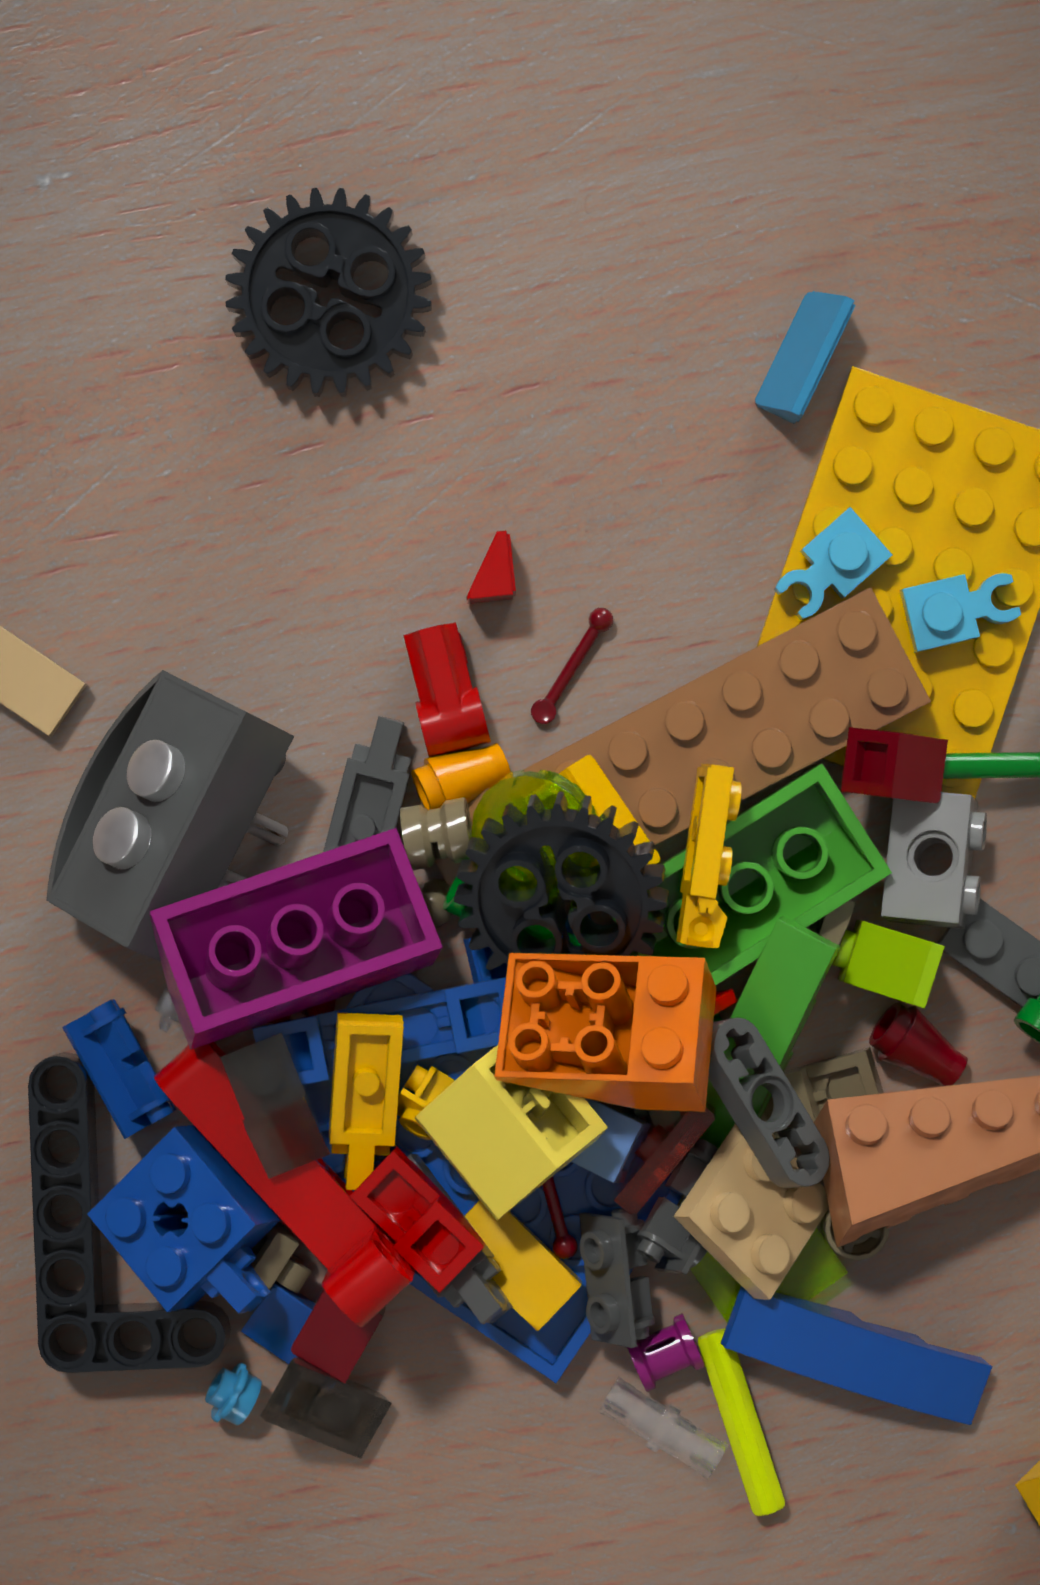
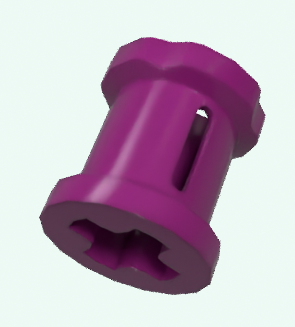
(665, 1353)

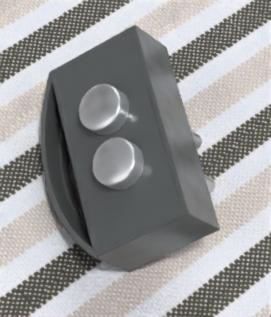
(163, 809)

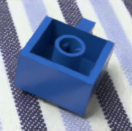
(179, 1259)

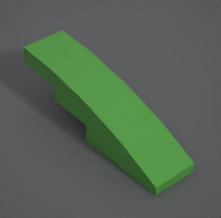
(778, 1004)

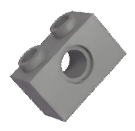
(939, 899)

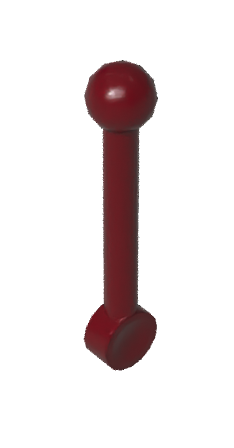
(544, 710)
(564, 1245)

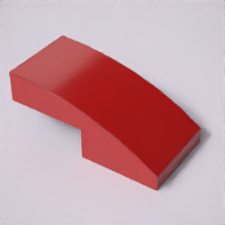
(419, 1219)

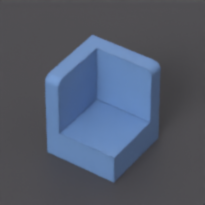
(614, 1150)

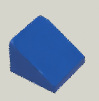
(279, 1320)

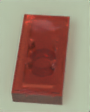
(660, 1155)

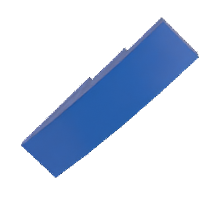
(857, 1355)

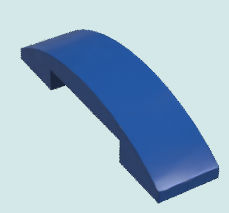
(434, 1025)

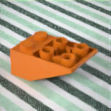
(609, 1028)

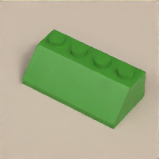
(790, 858)

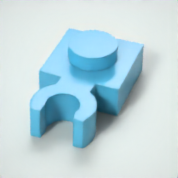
(839, 558)
(947, 612)

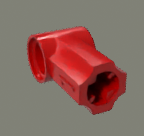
(448, 704)

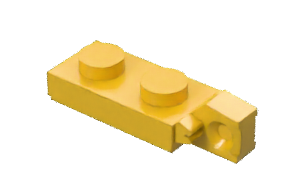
(706, 859)
(365, 1090)

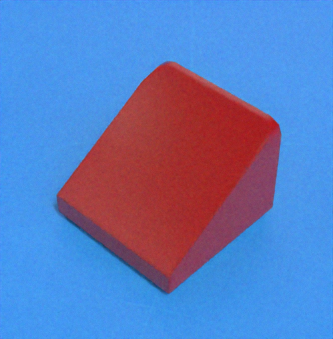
(496, 574)

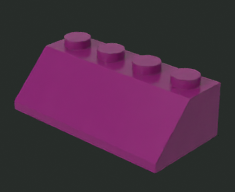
(294, 938)

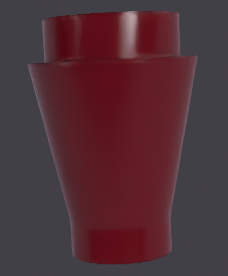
(913, 1043)

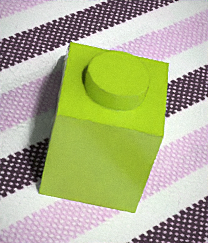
(888, 962)

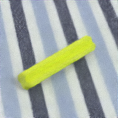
(741, 1424)

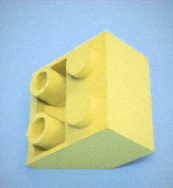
(507, 1134)

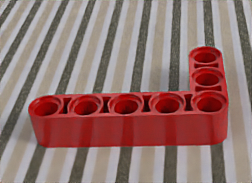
(309, 1199)

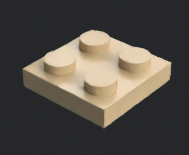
(748, 1219)

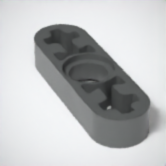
(788, 1109)

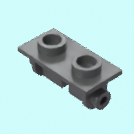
(662, 1235)
(616, 1305)

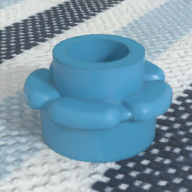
(233, 1394)

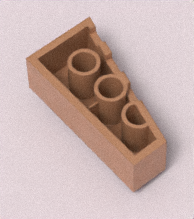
(924, 1149)

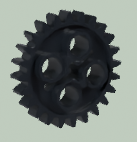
(352, 240)
(618, 885)

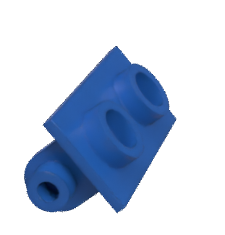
(118, 1068)

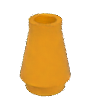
(459, 775)

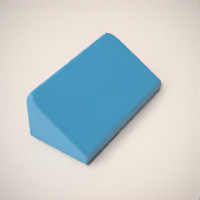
(804, 354)

